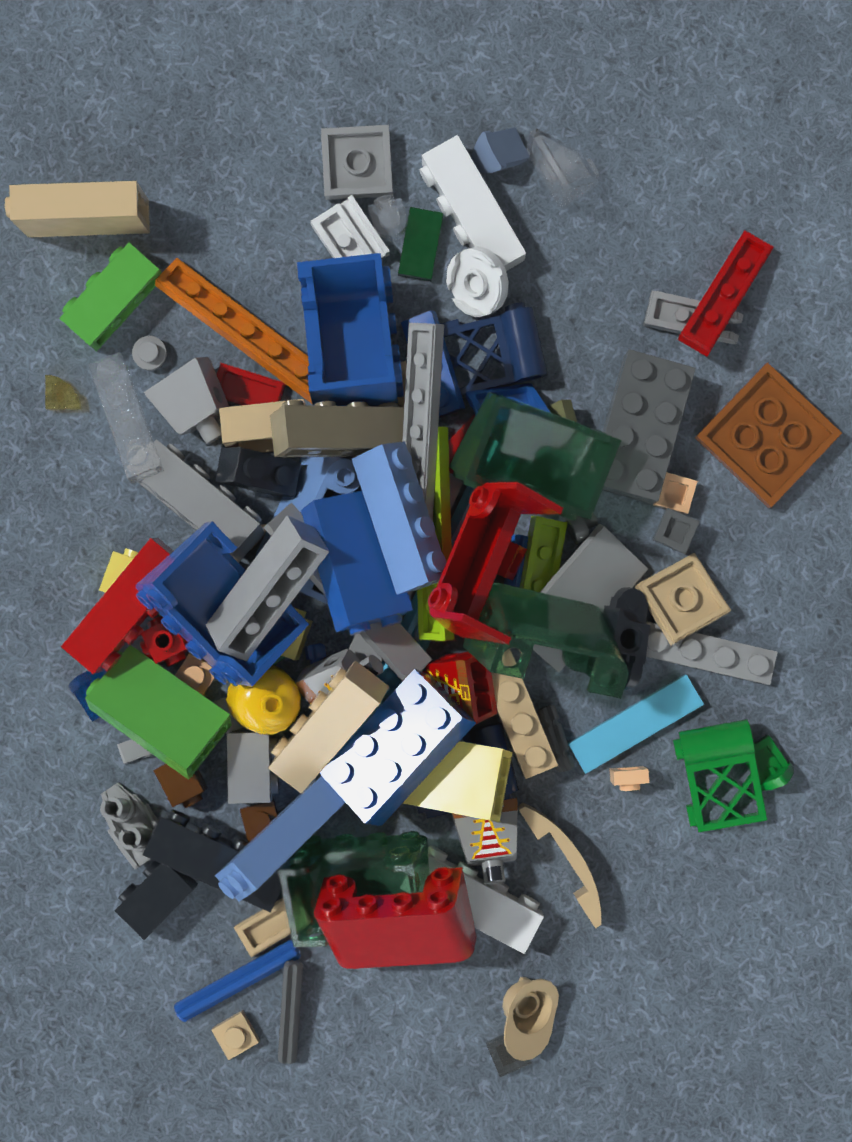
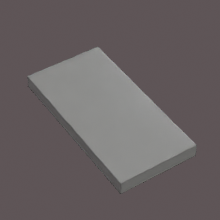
(593, 577)

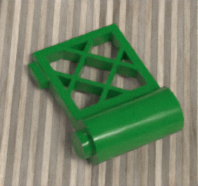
(715, 748)

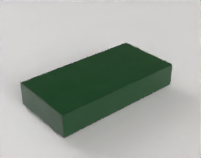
(420, 244)

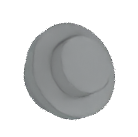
(149, 353)

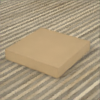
(683, 599)

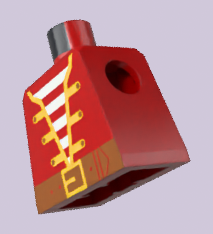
(466, 683)

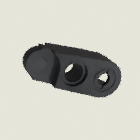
(629, 613)

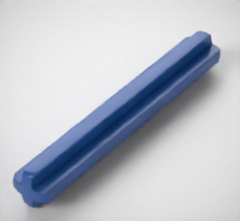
(236, 981)

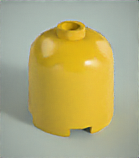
(267, 705)

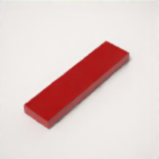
(725, 293)

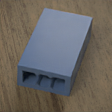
(279, 840)

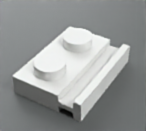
(348, 231)

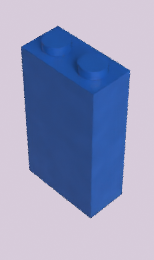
(355, 567)

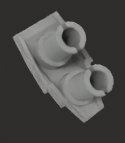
(128, 822)

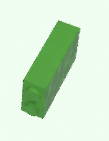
(158, 711)

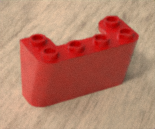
(398, 927)

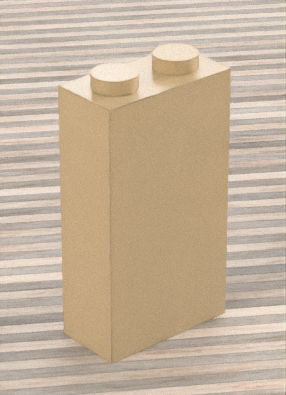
(78, 209)

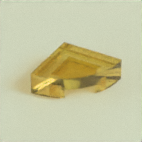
(60, 395)

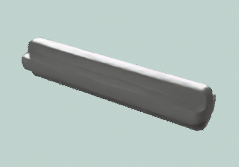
(290, 1011)

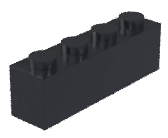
(201, 854)

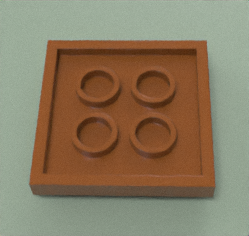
(768, 435)

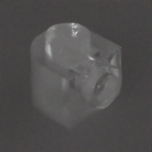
(389, 218)

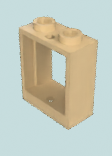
(249, 426)

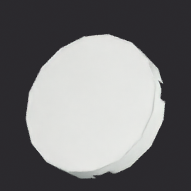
(477, 281)

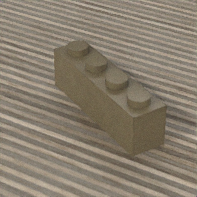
(334, 429)

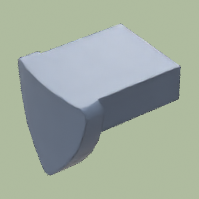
(499, 150)

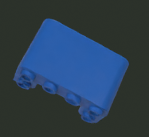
(350, 331)

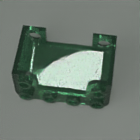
(538, 450)
(554, 623)
(374, 862)

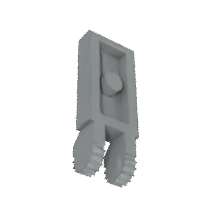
(673, 312)

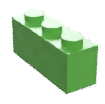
(111, 296)

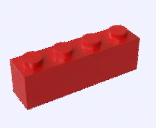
(116, 615)

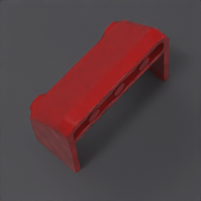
(478, 556)

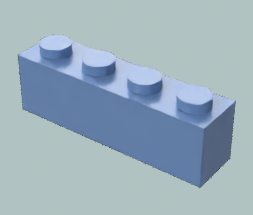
(400, 516)

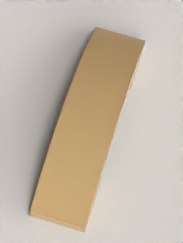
(587, 895)

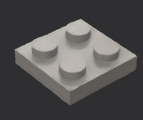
(356, 162)

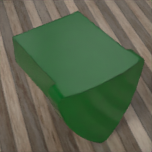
(771, 765)

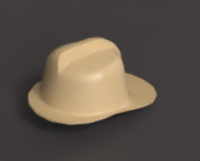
(529, 1017)

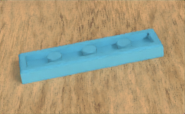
(635, 723)

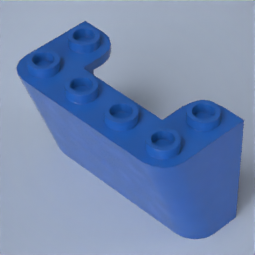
(189, 591)

